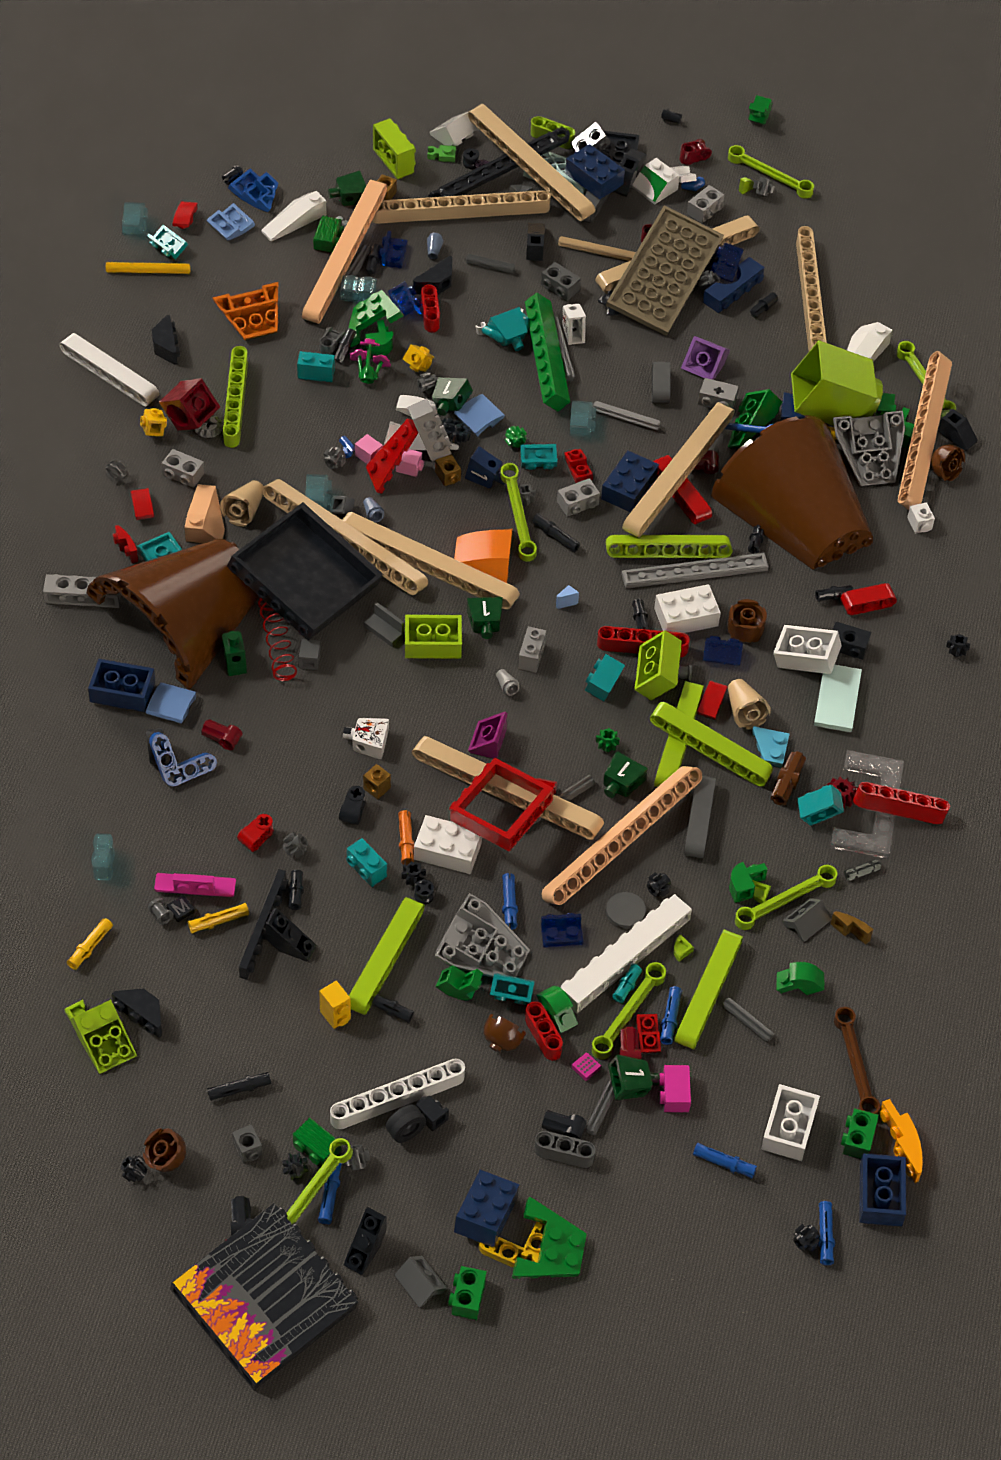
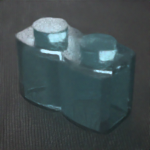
(134, 218)
(357, 288)
(581, 419)
(317, 489)
(103, 857)

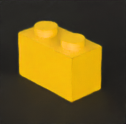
(335, 1004)

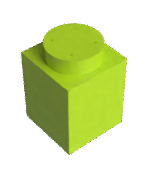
(835, 384)

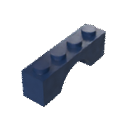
(720, 295)

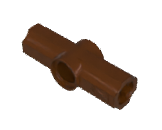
(788, 778)

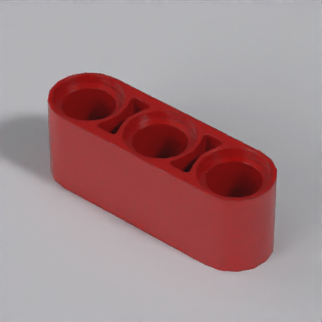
(430, 308)
(868, 599)
(543, 1039)

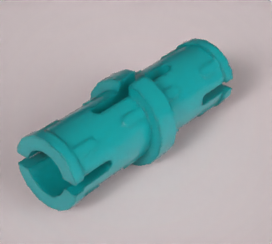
(627, 983)

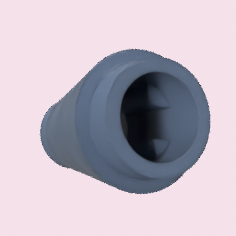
(434, 244)
(373, 510)

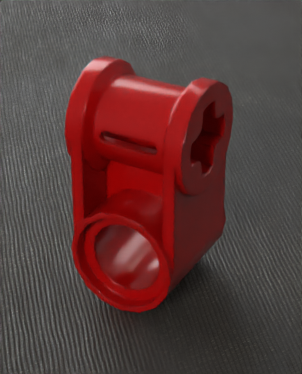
(256, 832)

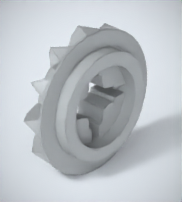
(214, 429)

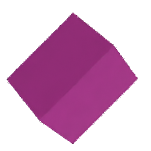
(489, 736)

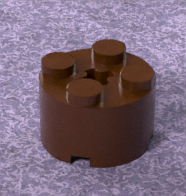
(747, 621)

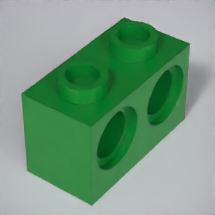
(861, 1134)
(471, 1293)

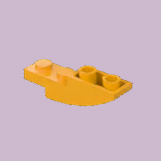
(906, 1138)

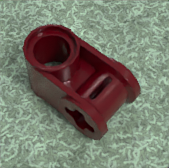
(694, 152)

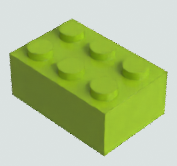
(394, 148)
(433, 636)
(658, 665)

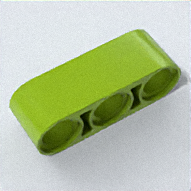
(541, 126)

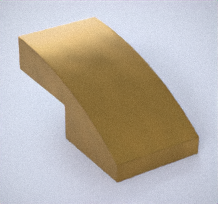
(846, 923)

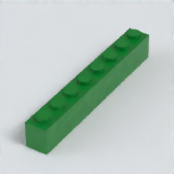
(547, 352)

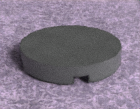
(625, 910)

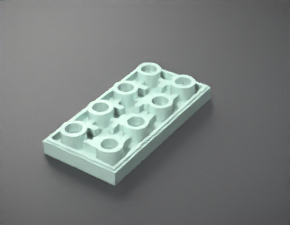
(838, 698)

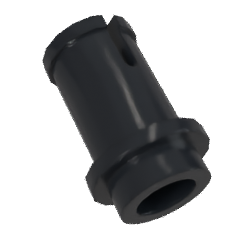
(671, 116)
(232, 174)

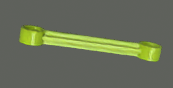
(743, 158)
(917, 367)
(518, 512)
(785, 897)
(628, 1010)
(319, 1179)

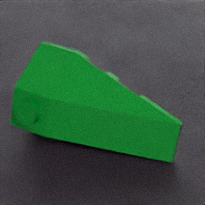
(756, 410)

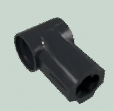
(569, 1126)
(240, 1213)

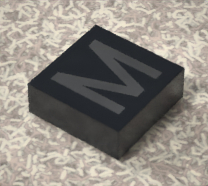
(180, 908)

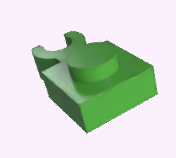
(444, 153)

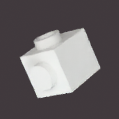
(921, 518)

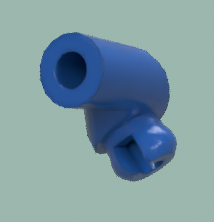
(693, 185)
(347, 445)

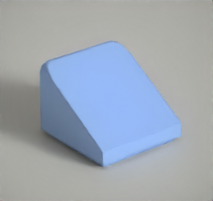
(567, 597)

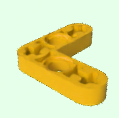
(526, 1252)

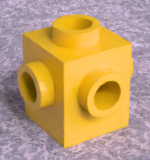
(418, 358)
(153, 422)

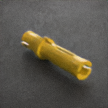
(217, 918)
(85, 949)

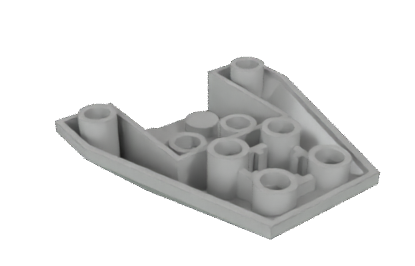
(872, 446)
(481, 941)

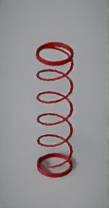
(284, 665)

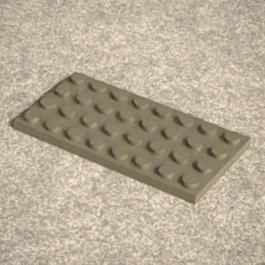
(665, 270)

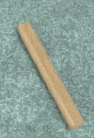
(596, 248)

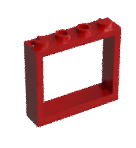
(503, 839)

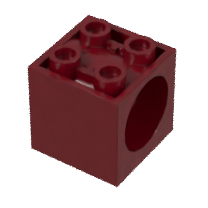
(189, 404)

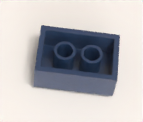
(594, 171)
(629, 481)
(121, 685)
(882, 1190)
(486, 1208)

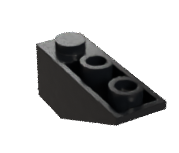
(535, 241)

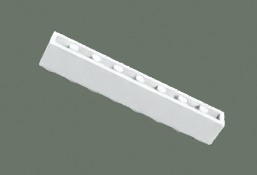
(628, 950)

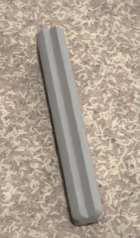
(626, 415)

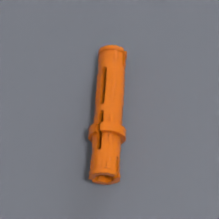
(406, 844)

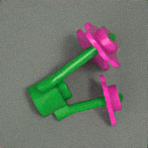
(367, 373)

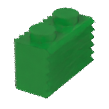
(328, 234)
(314, 1141)

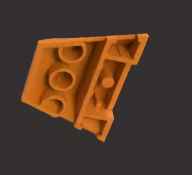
(252, 312)
(486, 551)

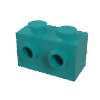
(316, 366)
(604, 677)
(820, 804)
(366, 862)
(512, 988)

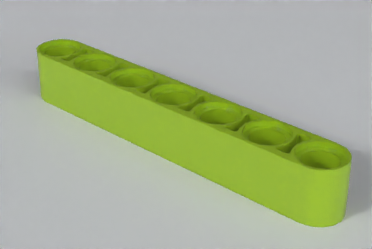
(235, 396)
(675, 551)
(711, 744)
(674, 748)
(385, 955)
(708, 989)

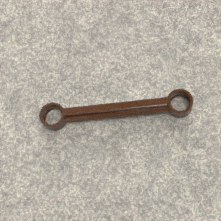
(855, 1058)

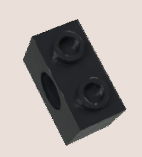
(853, 640)

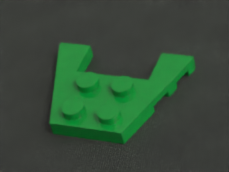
(370, 311)
(560, 1246)

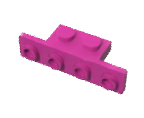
(195, 884)

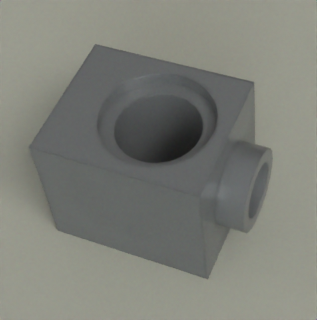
(309, 654)
(247, 1136)

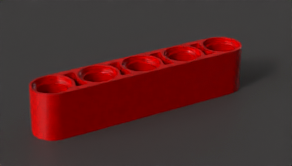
(687, 496)
(629, 639)
(901, 803)

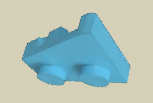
(771, 745)

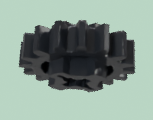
(456, 430)

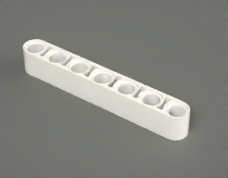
(109, 369)
(390, 1100)

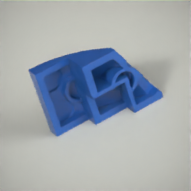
(255, 189)

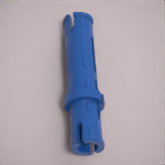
(509, 908)
(670, 1022)
(732, 1163)
(329, 1196)
(825, 1210)

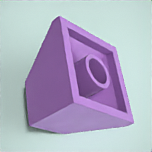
(705, 358)

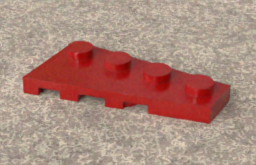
(390, 455)

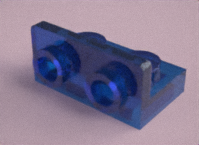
(393, 251)
(727, 261)
(404, 298)
(723, 651)
(561, 930)

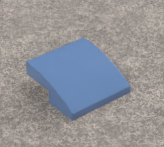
(231, 222)
(479, 414)
(171, 702)

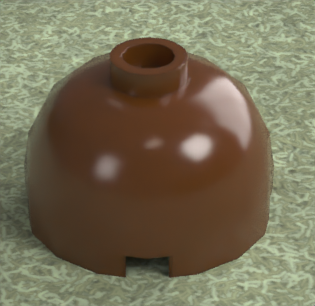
(947, 462)
(502, 1034)
(164, 1150)

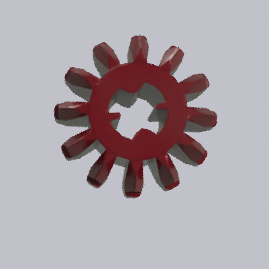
(846, 788)

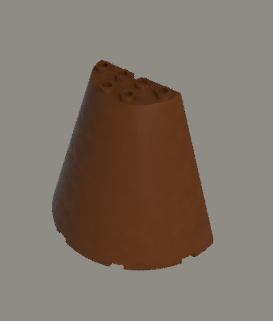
(796, 491)
(186, 598)

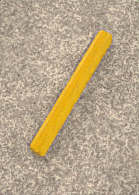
(127, 267)

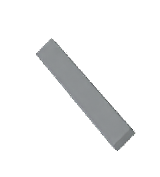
(694, 570)

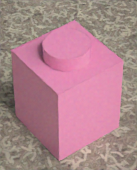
(367, 448)
(411, 463)

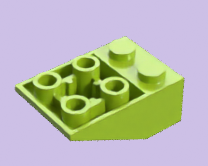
(103, 1036)

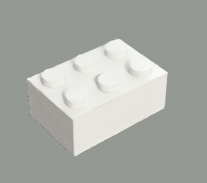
(687, 610)
(807, 649)
(447, 845)
(790, 1122)

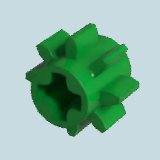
(515, 436)
(607, 740)

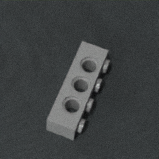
(430, 429)
(72, 591)

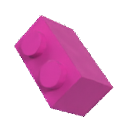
(676, 1088)

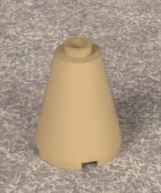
(242, 503)
(747, 705)

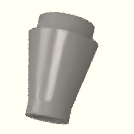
(508, 683)

